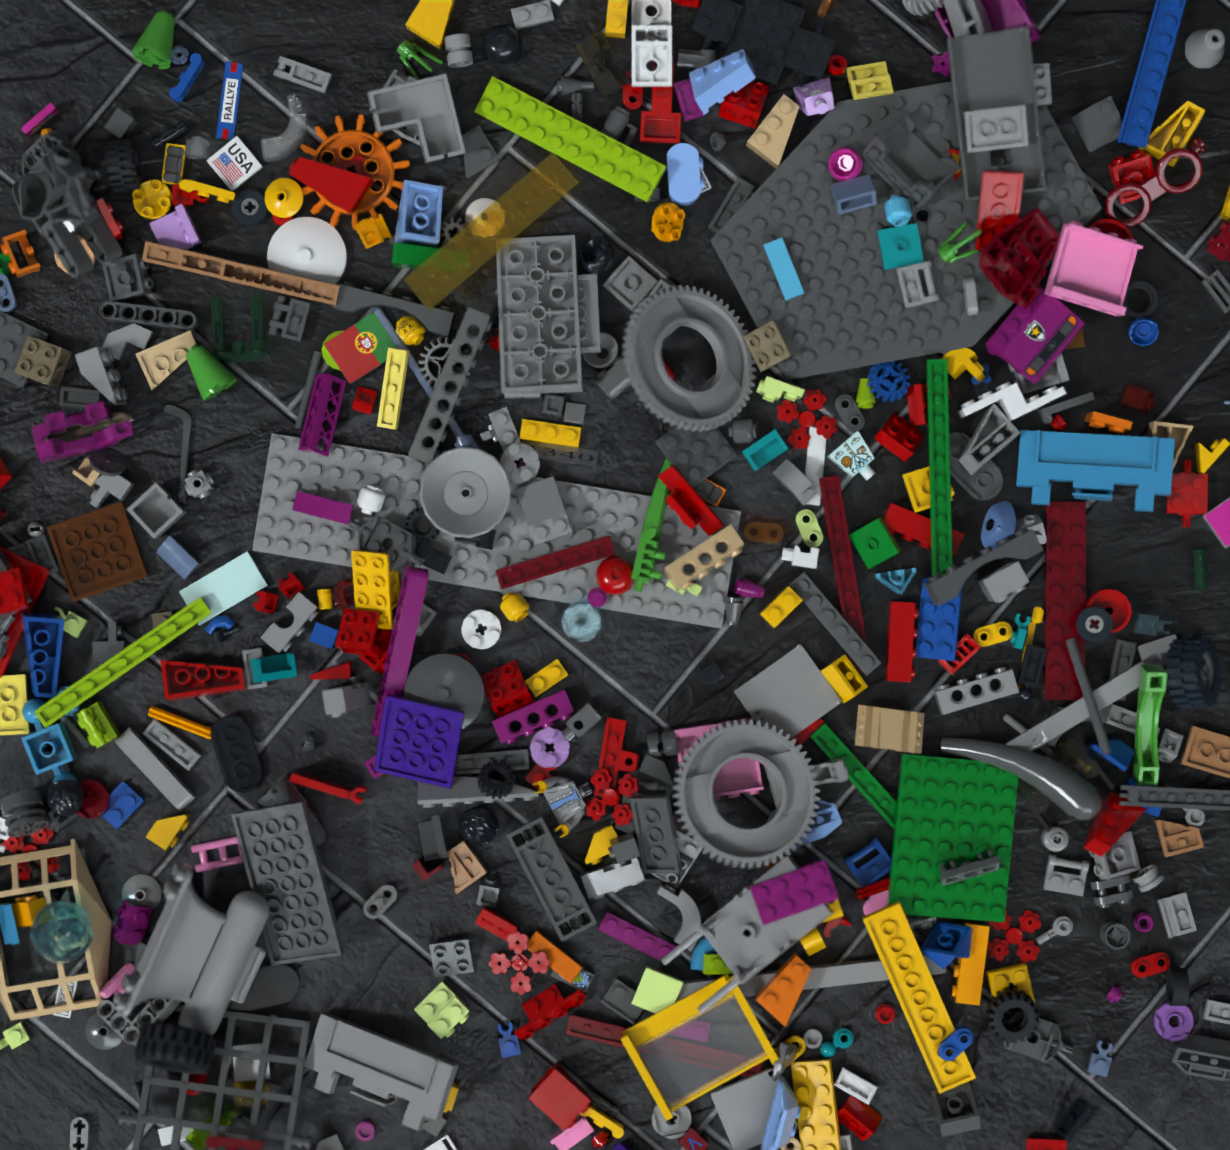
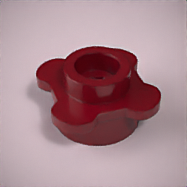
(1197, 145)

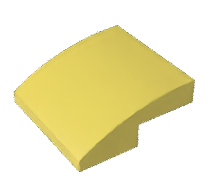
(869, 80)

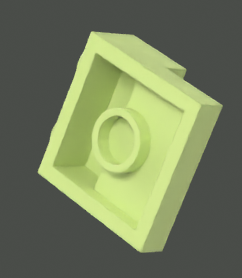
(773, 389)
(442, 1010)

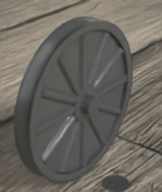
(107, 462)

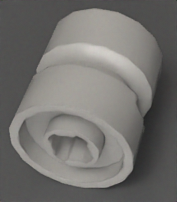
(458, 50)

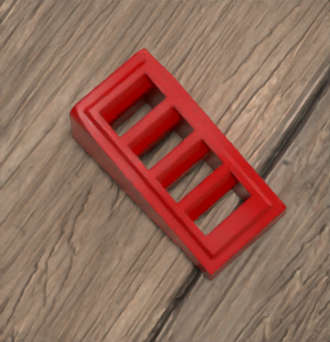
(975, 647)
(341, 671)

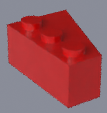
(1110, 823)

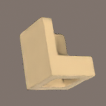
(87, 473)

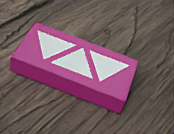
(40, 120)

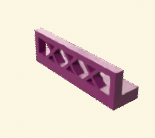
(318, 412)

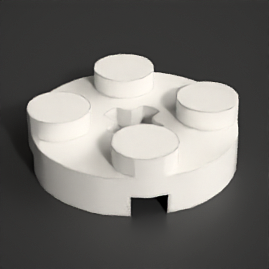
(471, 623)

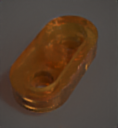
(763, 532)

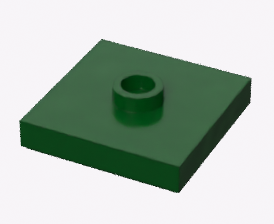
(874, 543)

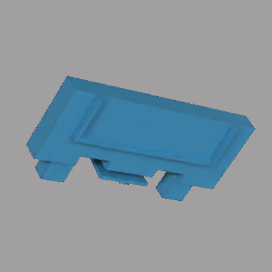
(1095, 465)

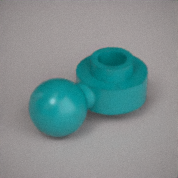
(829, 1048)

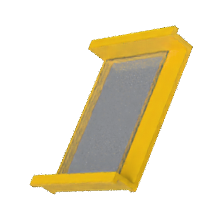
(693, 1052)

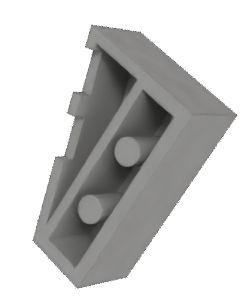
(989, 438)

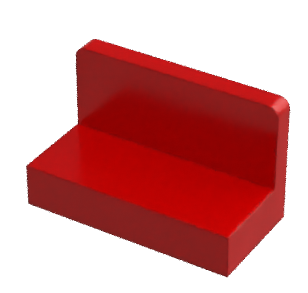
(917, 404)
(859, 1117)

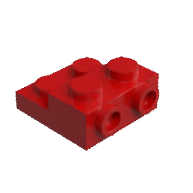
(1131, 169)

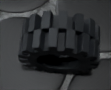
(410, 526)
(496, 789)

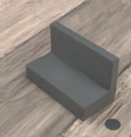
(433, 839)

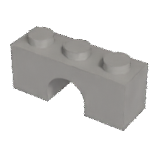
(303, 610)

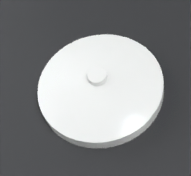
(308, 249)

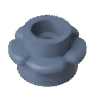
(184, 55)

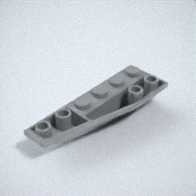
(967, 17)
(466, 790)

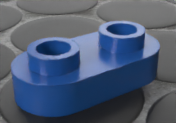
(953, 1042)

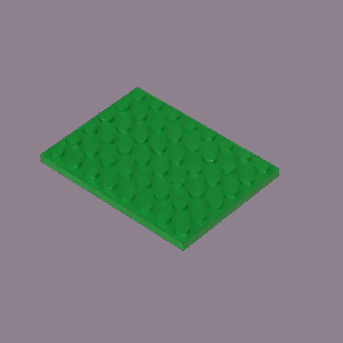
(945, 815)

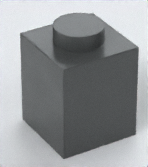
(121, 123)
(623, 848)

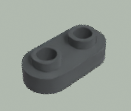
(848, 413)

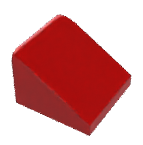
(364, 400)

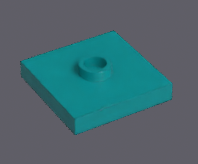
(900, 246)

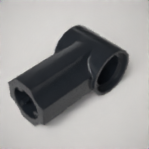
(482, 541)

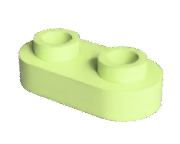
(809, 528)

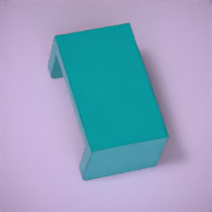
(764, 450)
(273, 667)

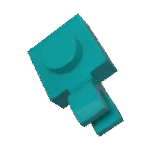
(1018, 636)

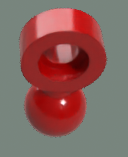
(837, 65)

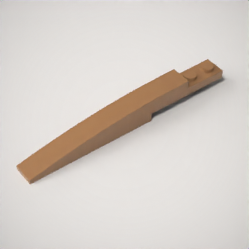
(240, 272)

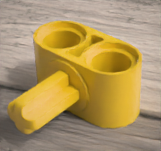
(812, 942)

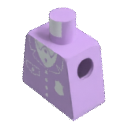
(815, 97)

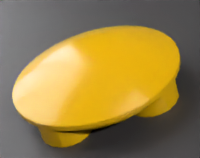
(152, 199)

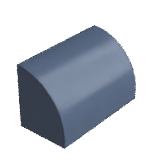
(853, 194)
(178, 557)

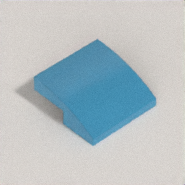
(8, 924)

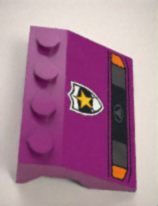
(1035, 336)

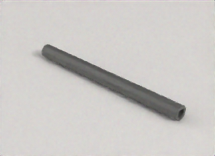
(1088, 696)

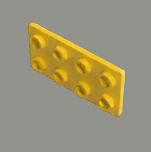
(375, 585)

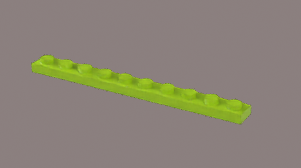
(122, 662)

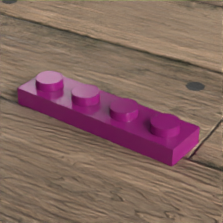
(635, 936)

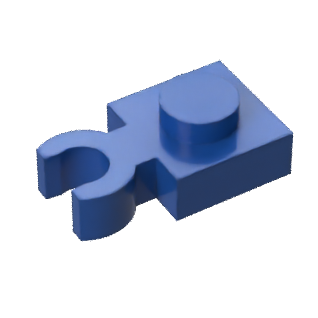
(509, 1043)

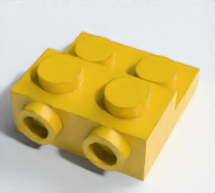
(918, 488)

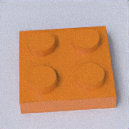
(1114, 424)

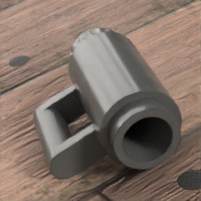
(616, 124)

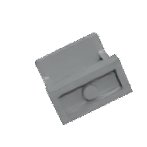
(1054, 375)

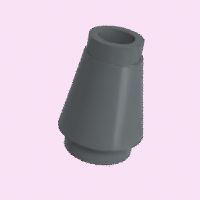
(733, 609)

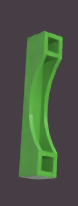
(1151, 692)

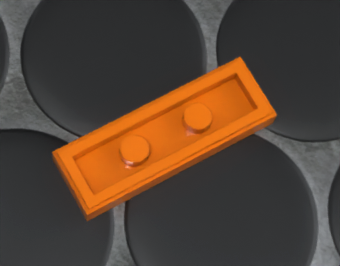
(560, 961)

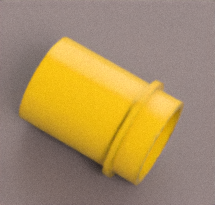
(325, 599)

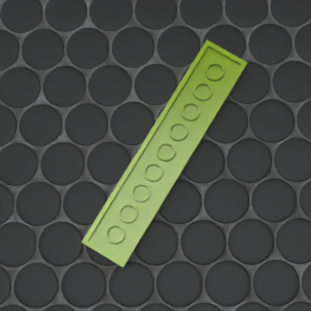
(570, 139)

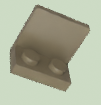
(767, 346)
(43, 362)

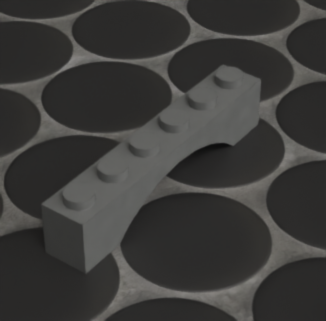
(354, 300)
(948, 585)

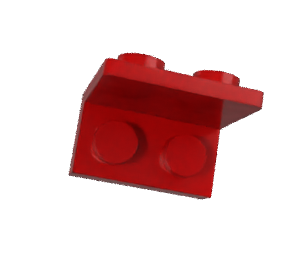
(358, 633)
(506, 689)

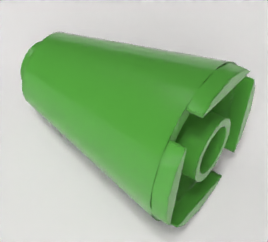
(156, 41)
(208, 372)

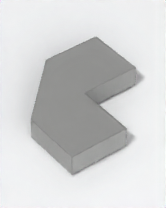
(134, 334)

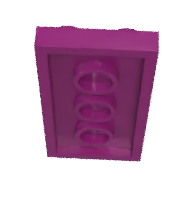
(794, 892)

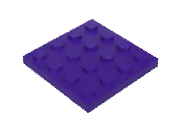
(419, 741)

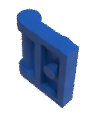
(873, 868)

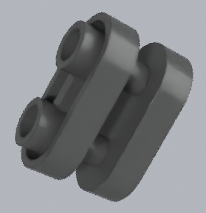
(1105, 899)

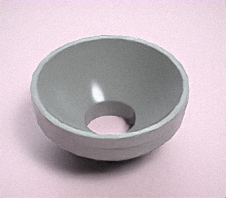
(609, 343)

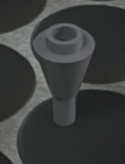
(569, 85)

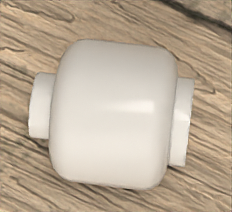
(370, 499)

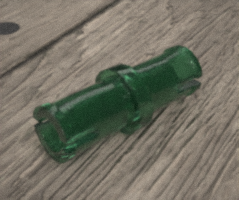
(1200, 569)

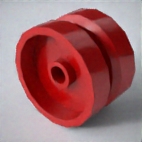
(1117, 601)

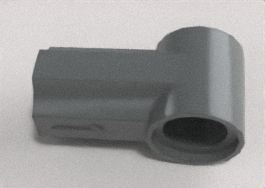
(695, 59)

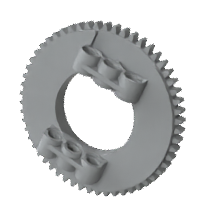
(720, 395)
(788, 779)

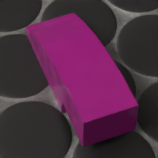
(323, 508)

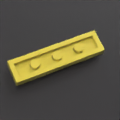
(393, 388)

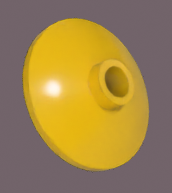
(292, 201)

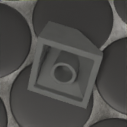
(1098, 124)

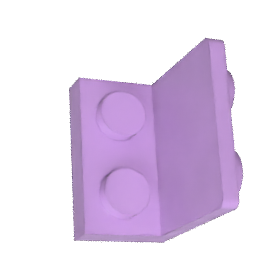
(176, 229)

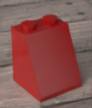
(560, 1097)

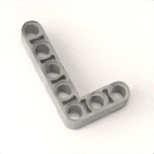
(133, 1025)

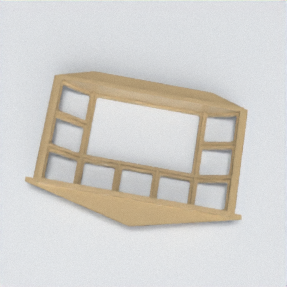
(96, 955)

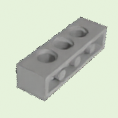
(1006, 687)

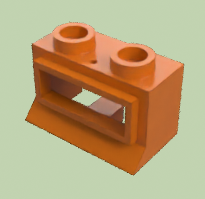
(27, 250)

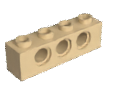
(726, 537)

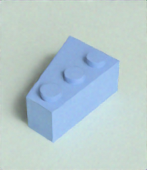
(720, 78)

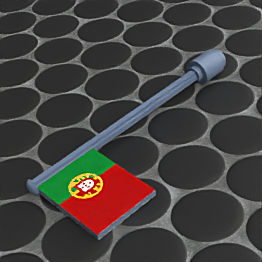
(366, 348)

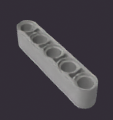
(155, 768)

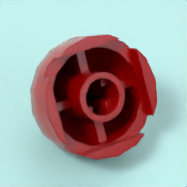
(615, 575)

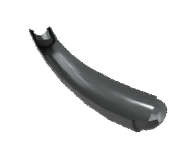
(1052, 779)

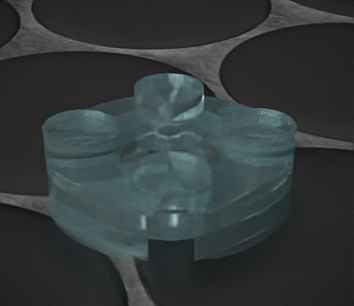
(587, 612)

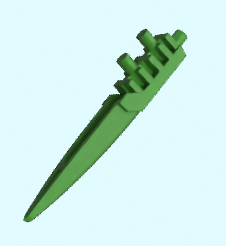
(650, 535)

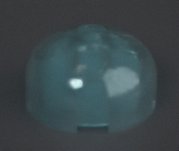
(68, 922)

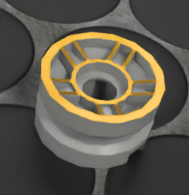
(1148, 878)

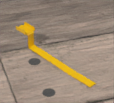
(1037, 617)

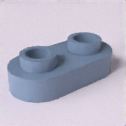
(7, 292)

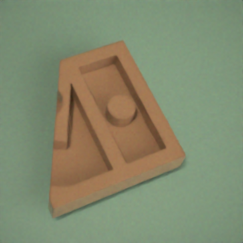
(1177, 838)
(465, 866)

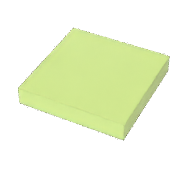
(656, 990)

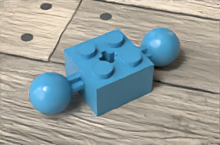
(37, 742)

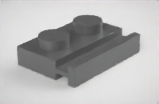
(619, 1000)

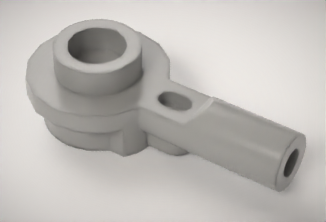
(1194, 817)
(1061, 926)

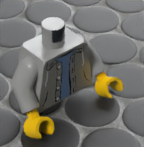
(565, 800)

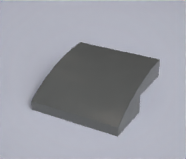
(37, 551)

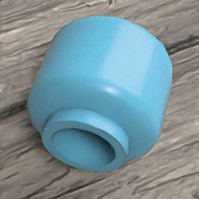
(898, 210)

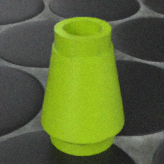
(864, 397)

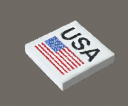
(234, 163)

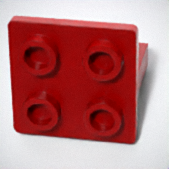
(899, 437)

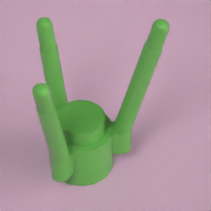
(409, 52)
(948, 251)

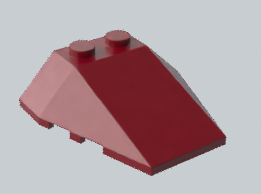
(1018, 257)

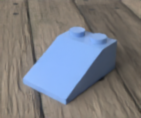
(419, 214)

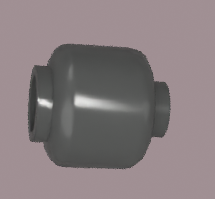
(744, 430)

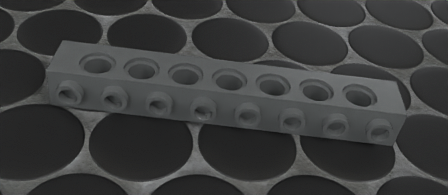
(418, 448)

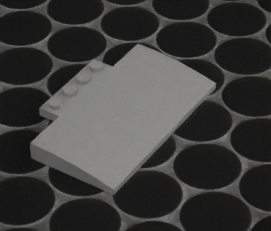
(544, 315)

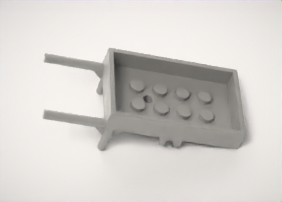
(751, 953)

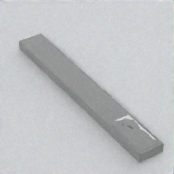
(1078, 711)

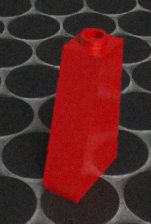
(335, 184)

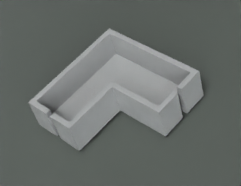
(422, 104)

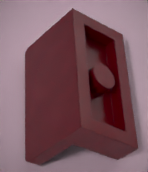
(423, 869)

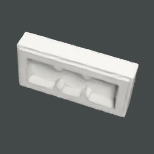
(855, 1085)

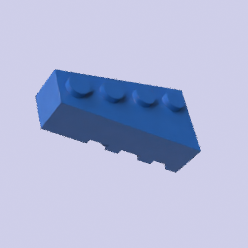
(43, 646)

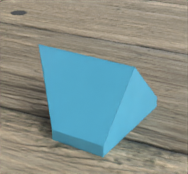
(897, 579)

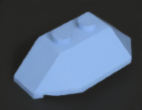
(825, 822)
(781, 1117)

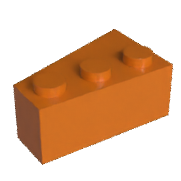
(784, 988)

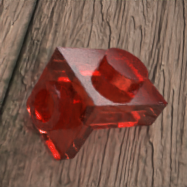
(1138, 399)
(340, 598)

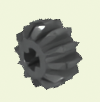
(451, 227)

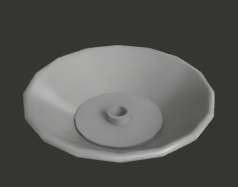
(459, 471)

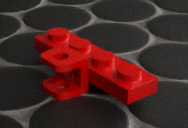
(612, 755)

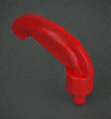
(833, 923)

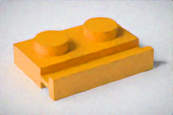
(372, 231)

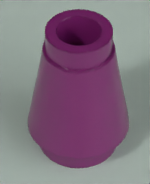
(748, 588)

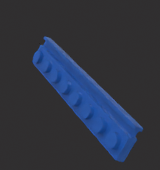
(1151, 72)

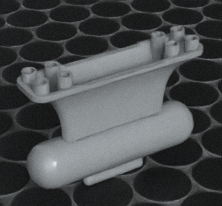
(198, 954)

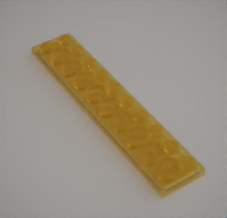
(490, 231)

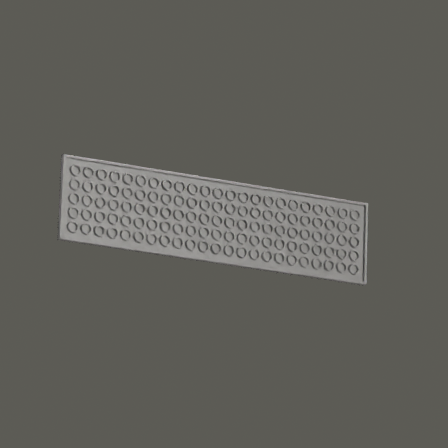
(590, 510)

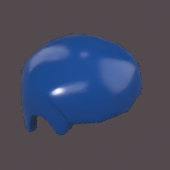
(1143, 331)

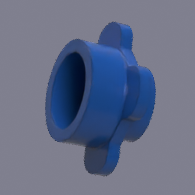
(986, 380)

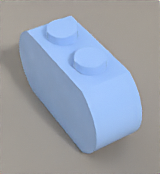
(684, 174)

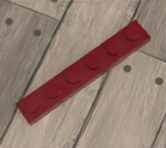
(555, 562)

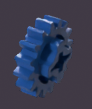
(887, 382)

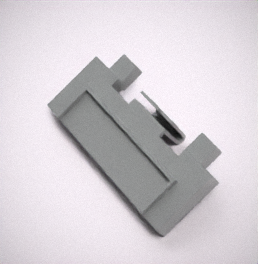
(380, 1069)

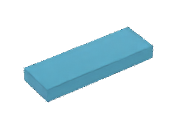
(783, 269)

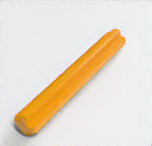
(179, 722)

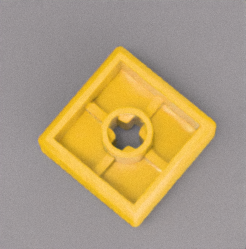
(1015, 974)

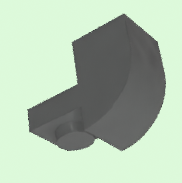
(107, 649)

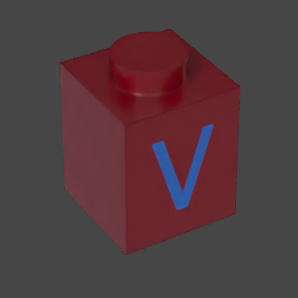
(693, 1140)

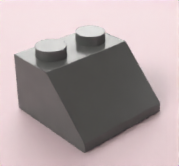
(956, 1110)

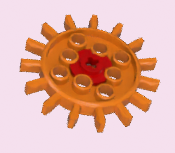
(359, 160)

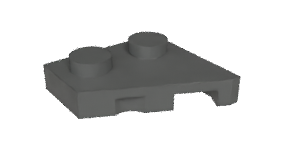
(478, 153)

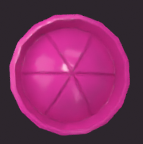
(845, 163)

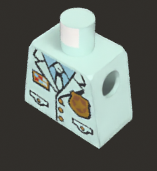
(853, 457)

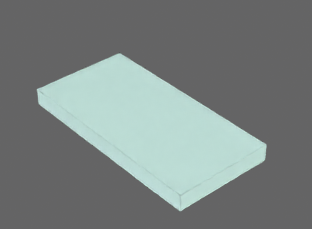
(226, 585)

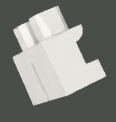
(799, 558)

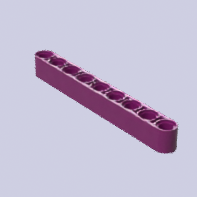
(401, 640)

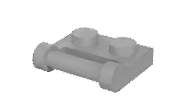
(911, 285)
(1062, 881)

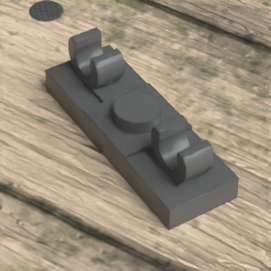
(969, 869)

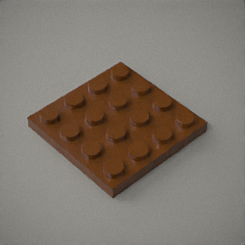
(97, 551)

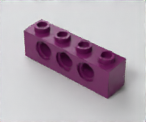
(507, 735)

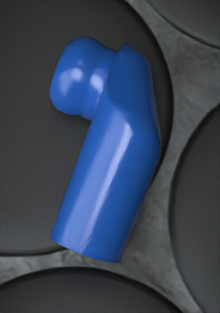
(219, 621)

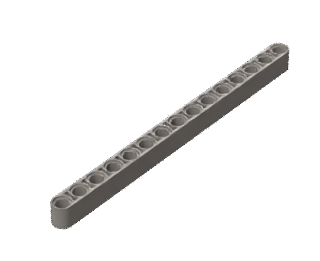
(819, 977)

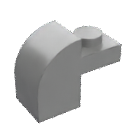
(795, 481)
(116, 485)

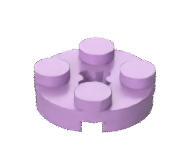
(538, 748)

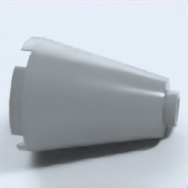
(1204, 48)

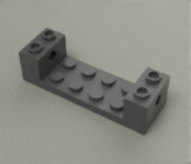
(551, 878)

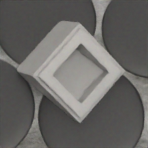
(574, 413)

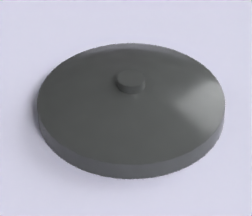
(449, 683)

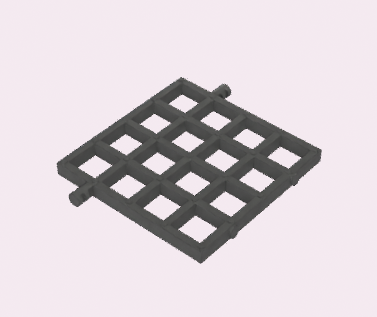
(222, 1088)

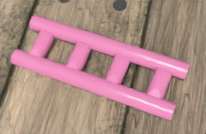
(224, 860)

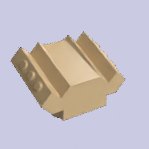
(889, 729)

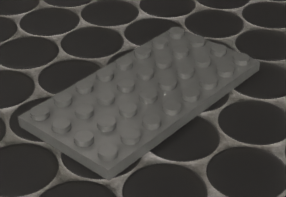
(288, 872)

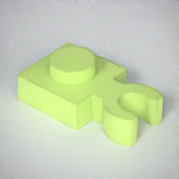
(72, 622)

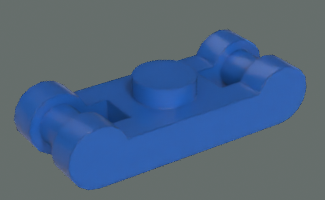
(187, 78)

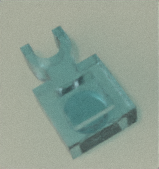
(1149, 624)

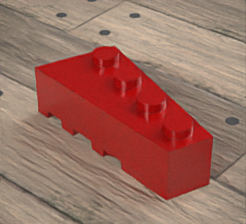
(193, 680)

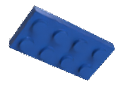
(938, 627)

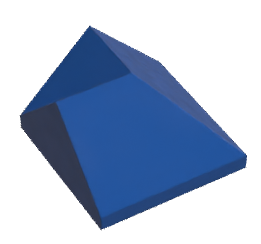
(1120, 755)
(947, 942)

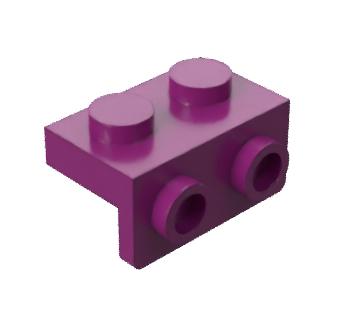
(131, 923)

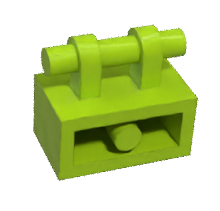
(98, 725)

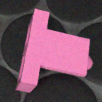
(114, 984)

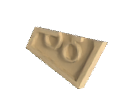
(164, 357)

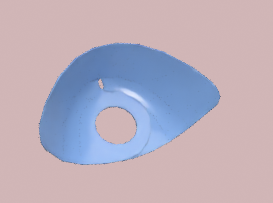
(1003, 516)

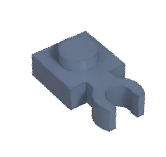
(1099, 1062)

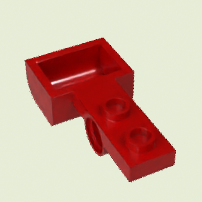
(659, 123)

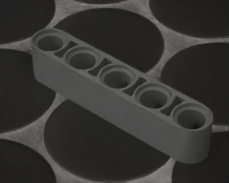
(139, 315)

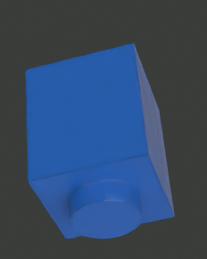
(324, 635)

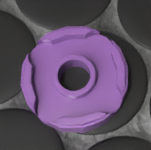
(1176, 1032)

